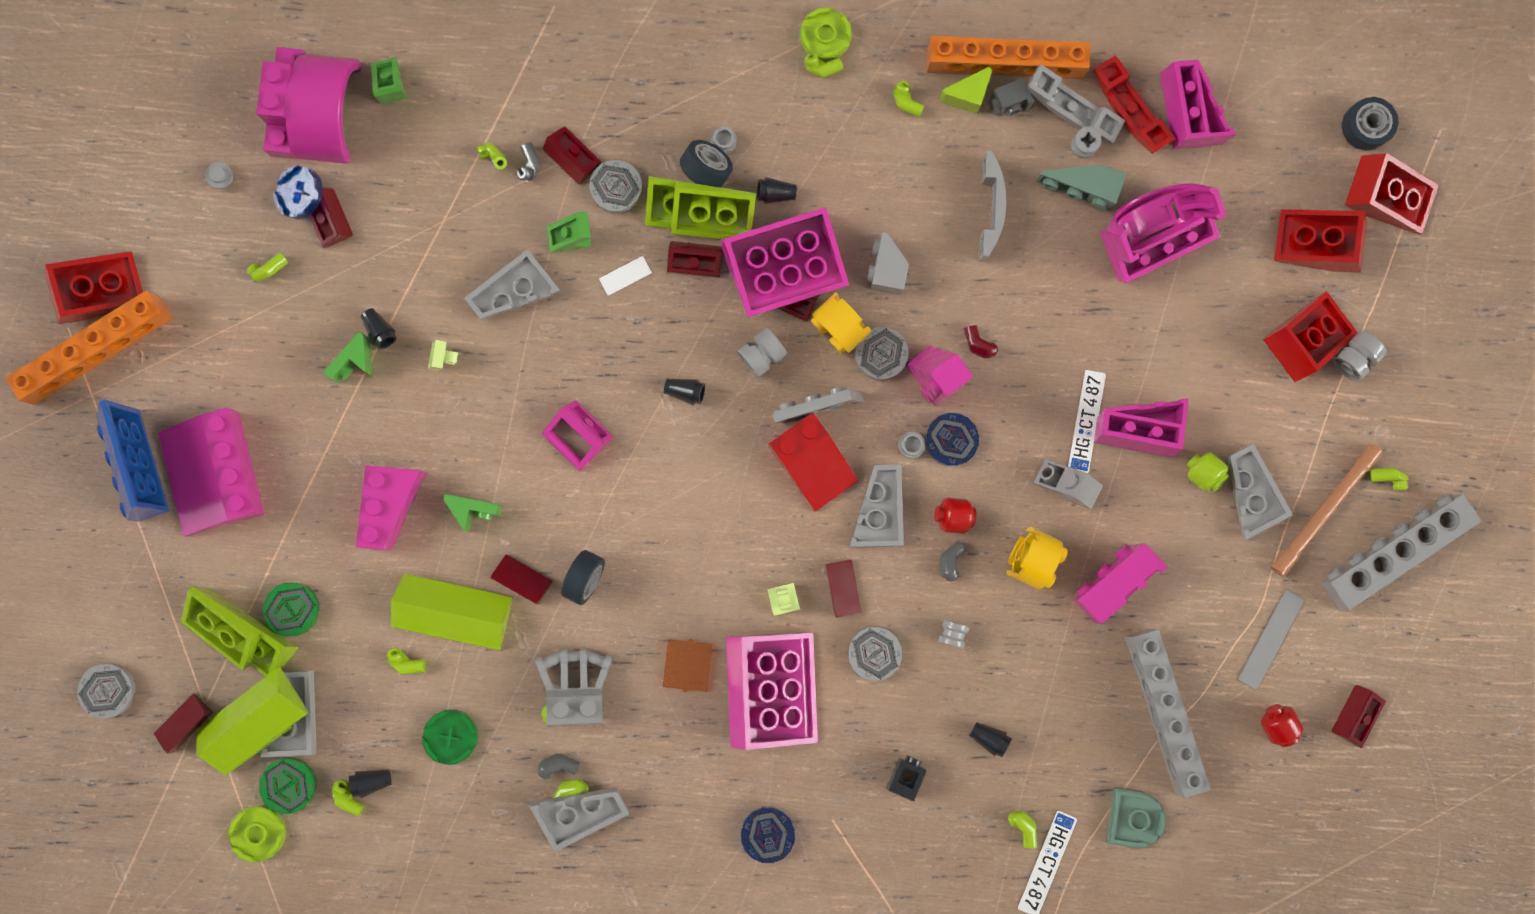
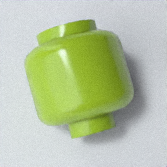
(1207, 472)

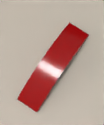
(1128, 105)

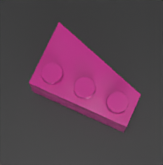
(1192, 108)
(939, 373)
(1144, 428)
(385, 504)
(1118, 581)

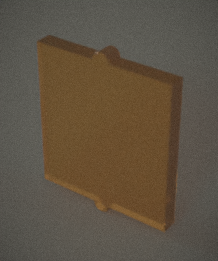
(687, 665)

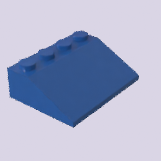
(131, 461)

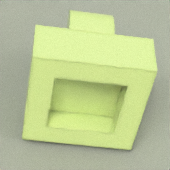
(439, 356)
(783, 599)

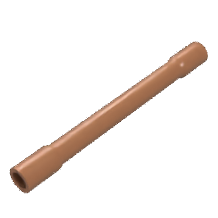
(1292, 553)

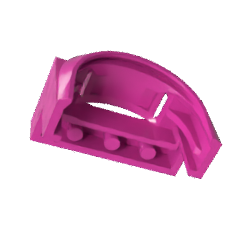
(1153, 211)

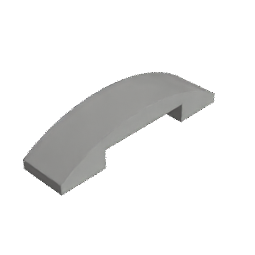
(1072, 107)
(993, 176)

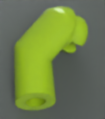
(571, 787)

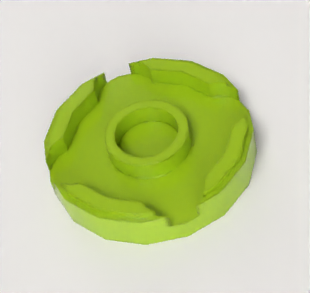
(825, 33)
(257, 833)

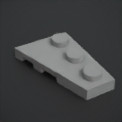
(512, 287)
(839, 395)
(1255, 493)
(882, 510)
(302, 736)
(577, 816)

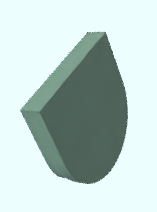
(1134, 819)

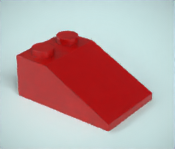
(1391, 192)
(1322, 239)
(92, 285)
(1310, 337)
(813, 461)

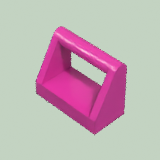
(585, 426)

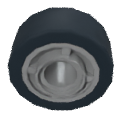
(1379, 113)
(706, 164)
(582, 577)

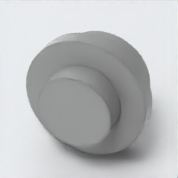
(724, 138)
(219, 175)
(911, 445)

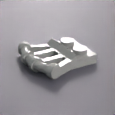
(574, 705)

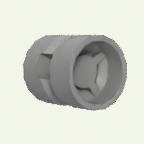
(762, 352)
(1362, 353)

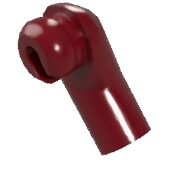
(979, 346)

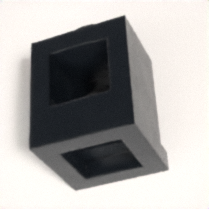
(907, 788)

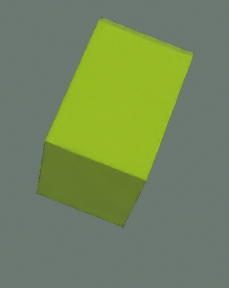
(968, 92)

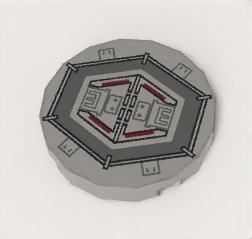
(616, 186)
(882, 354)
(875, 653)
(106, 690)

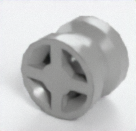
(1083, 148)
(953, 634)

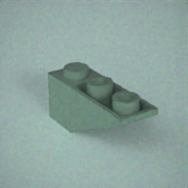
(1088, 183)

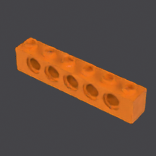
(1007, 56)
(89, 348)

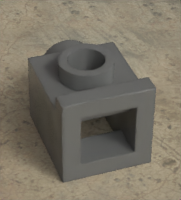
(1011, 98)

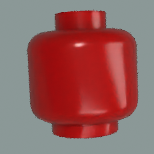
(955, 515)
(1282, 725)

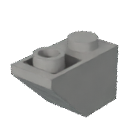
(890, 267)
(1068, 483)

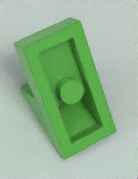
(387, 81)
(569, 233)
(355, 352)
(464, 509)

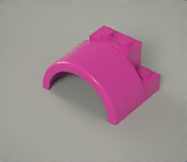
(304, 105)

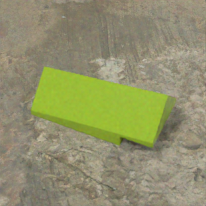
(698, 209)
(450, 611)
(235, 632)
(250, 723)

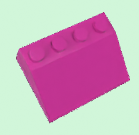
(785, 262)
(210, 471)
(771, 690)

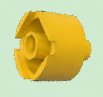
(841, 323)
(1036, 559)

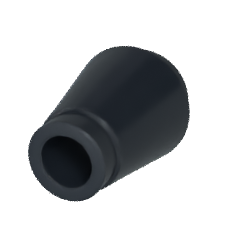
(774, 190)
(378, 330)
(686, 390)
(991, 739)
(367, 782)

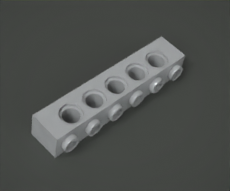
(1459, 519)
(1167, 713)

